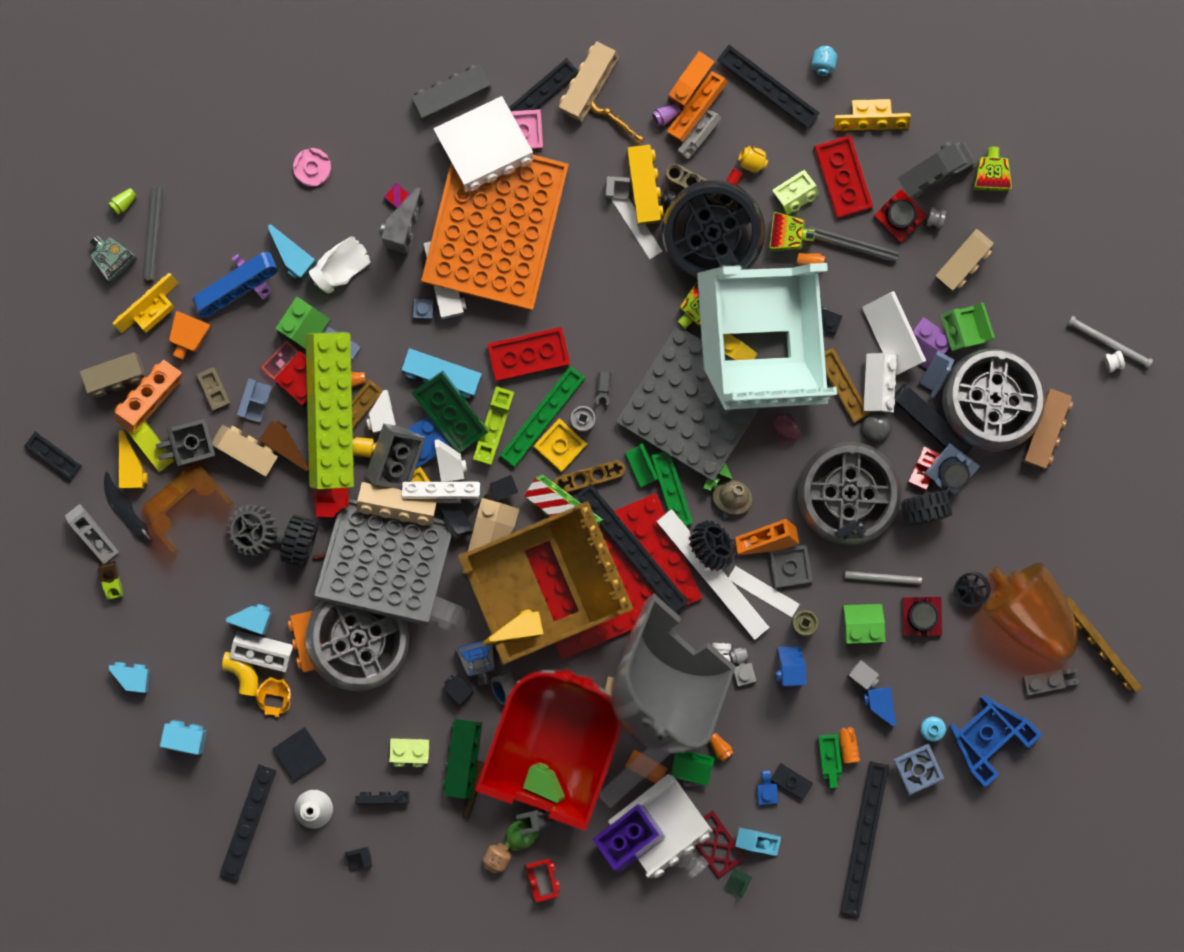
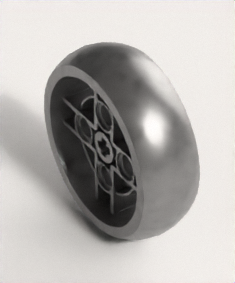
(1028, 404)
(836, 479)
(371, 671)

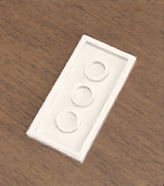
(894, 331)

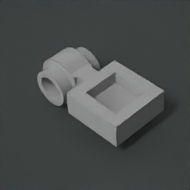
(744, 672)

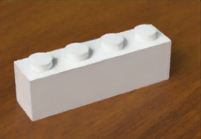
(448, 300)

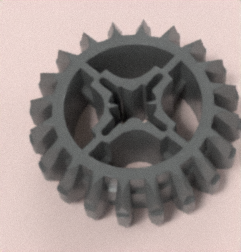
(259, 541)

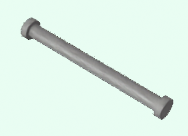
(1110, 342)

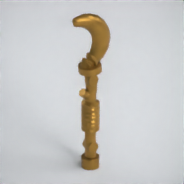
(620, 123)

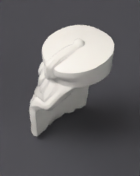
(340, 265)

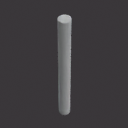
(883, 577)

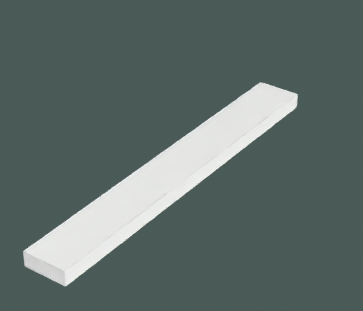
(716, 579)

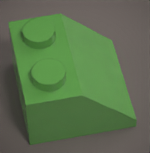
(301, 319)
(864, 623)

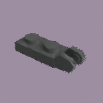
(1048, 681)

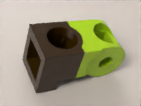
(110, 580)

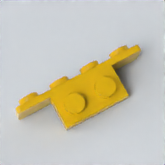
(871, 116)
(150, 307)

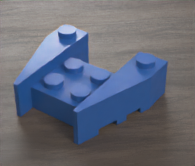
(987, 734)

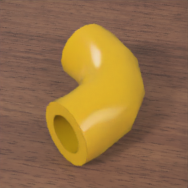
(245, 673)

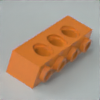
(133, 419)

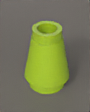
(122, 201)

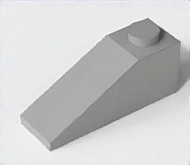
(91, 533)

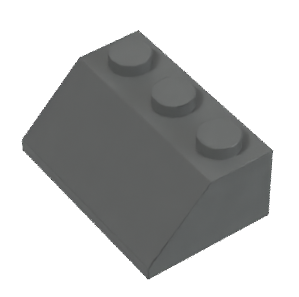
(395, 456)

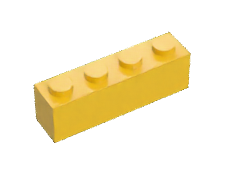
(644, 185)

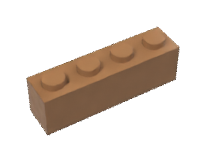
(1046, 435)

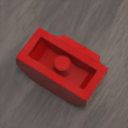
(330, 501)

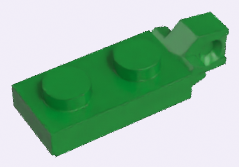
(830, 758)

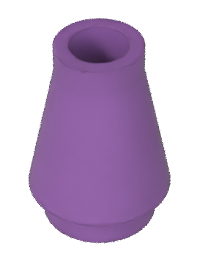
(665, 114)

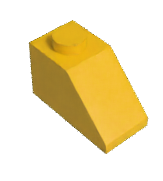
(737, 349)

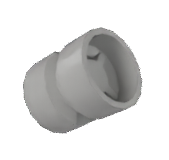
(583, 419)

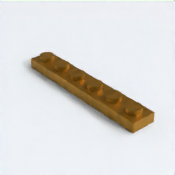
(1105, 652)

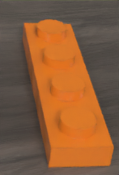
(697, 106)

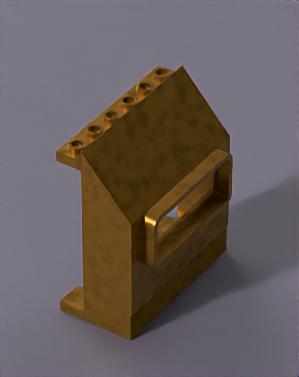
(508, 585)

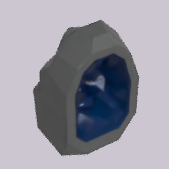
(502, 685)

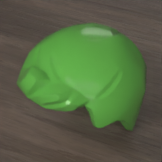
(523, 841)

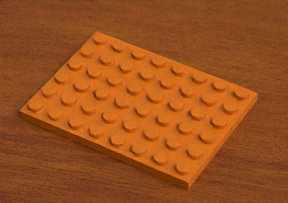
(497, 235)

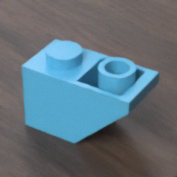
(131, 678)

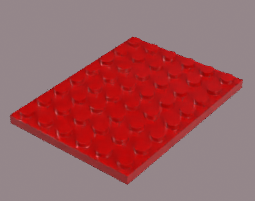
(641, 521)

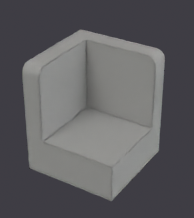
(617, 187)

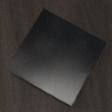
(299, 753)

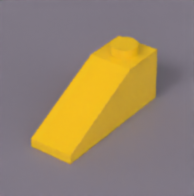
(131, 470)
(522, 627)

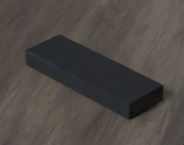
(53, 455)

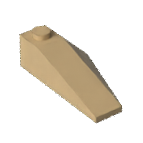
(492, 522)

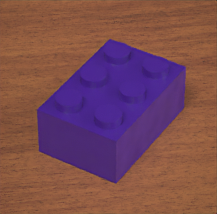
(629, 838)

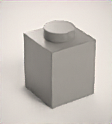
(864, 675)

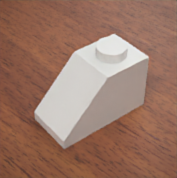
(381, 413)
(449, 462)

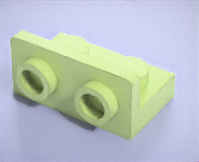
(796, 192)
(409, 751)

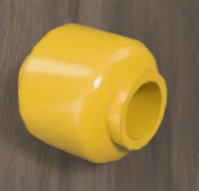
(752, 159)

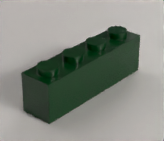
(462, 758)

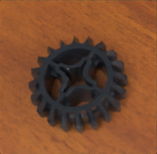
(712, 545)

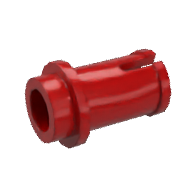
(734, 176)

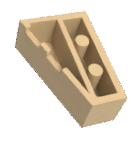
(965, 260)
(244, 449)

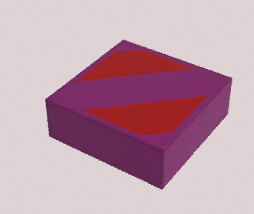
(396, 195)

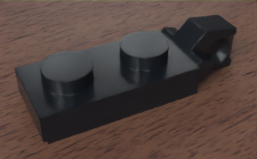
(366, 798)

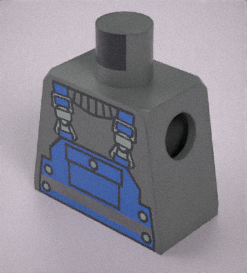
(477, 660)

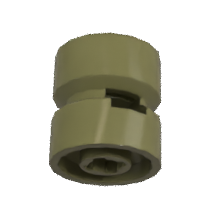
(804, 623)

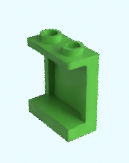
(967, 326)

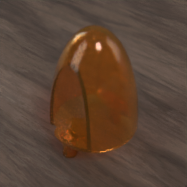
(1034, 612)

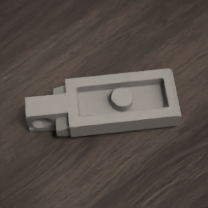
(699, 133)

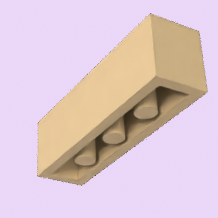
(589, 81)
(389, 504)

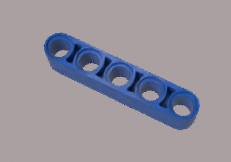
(234, 284)

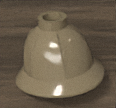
(732, 497)

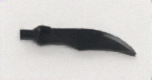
(124, 509)

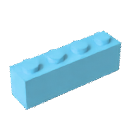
(427, 366)

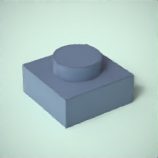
(423, 309)

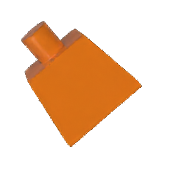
(187, 334)

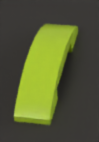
(495, 423)

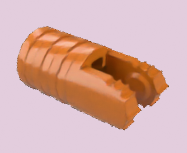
(849, 745)

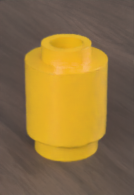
(363, 447)

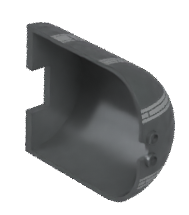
(664, 687)

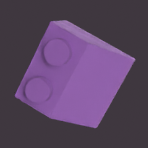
(930, 340)

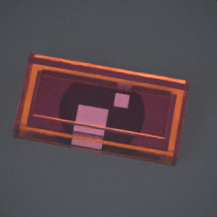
(279, 359)

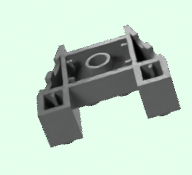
(937, 169)

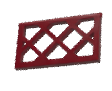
(710, 859)

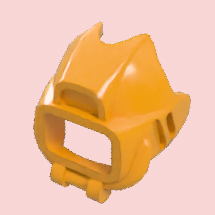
(277, 688)

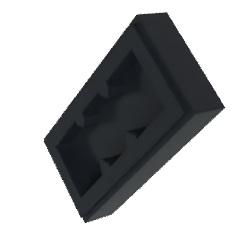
(791, 781)

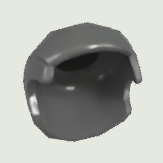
(877, 427)

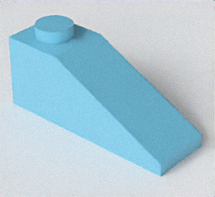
(293, 256)

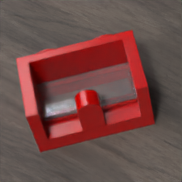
(542, 879)

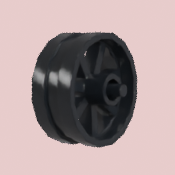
(972, 589)

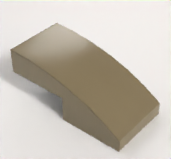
(213, 388)

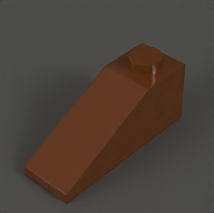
(282, 442)

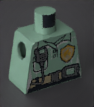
(111, 257)

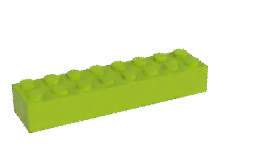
(329, 410)

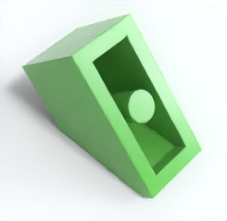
(544, 783)

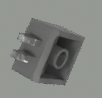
(184, 454)

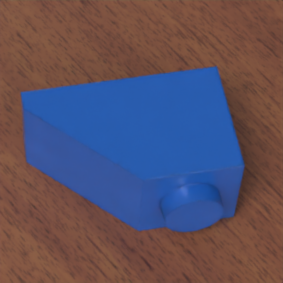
(881, 703)

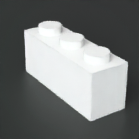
(880, 383)
(261, 651)

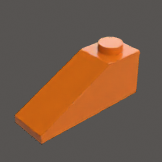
(690, 80)
(768, 538)

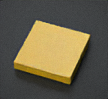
(560, 445)

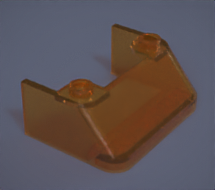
(192, 477)

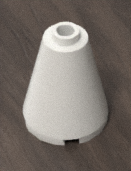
(319, 803)

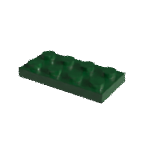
(450, 411)

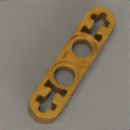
(588, 474)

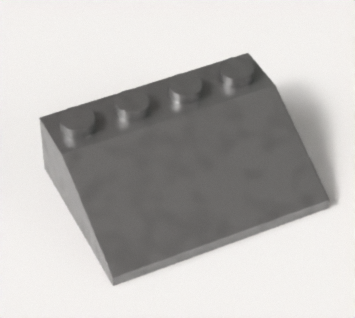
(402, 223)

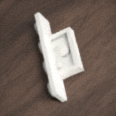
(442, 491)

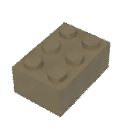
(113, 375)

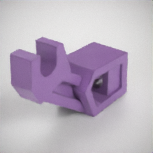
(262, 289)

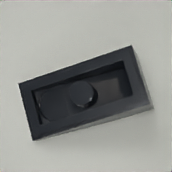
(456, 520)

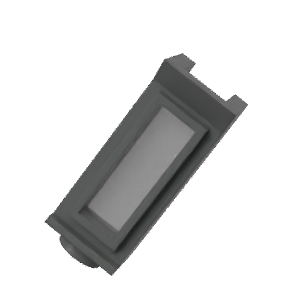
(539, 820)

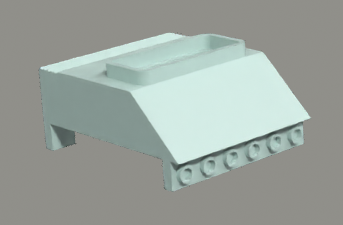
(765, 302)

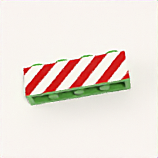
(551, 497)

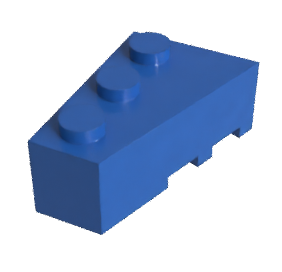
(791, 666)

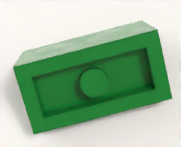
(641, 465)
(693, 767)

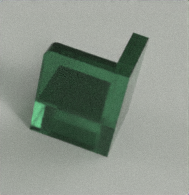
(738, 882)

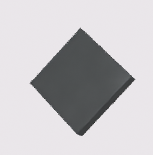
(791, 566)

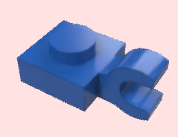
(767, 792)

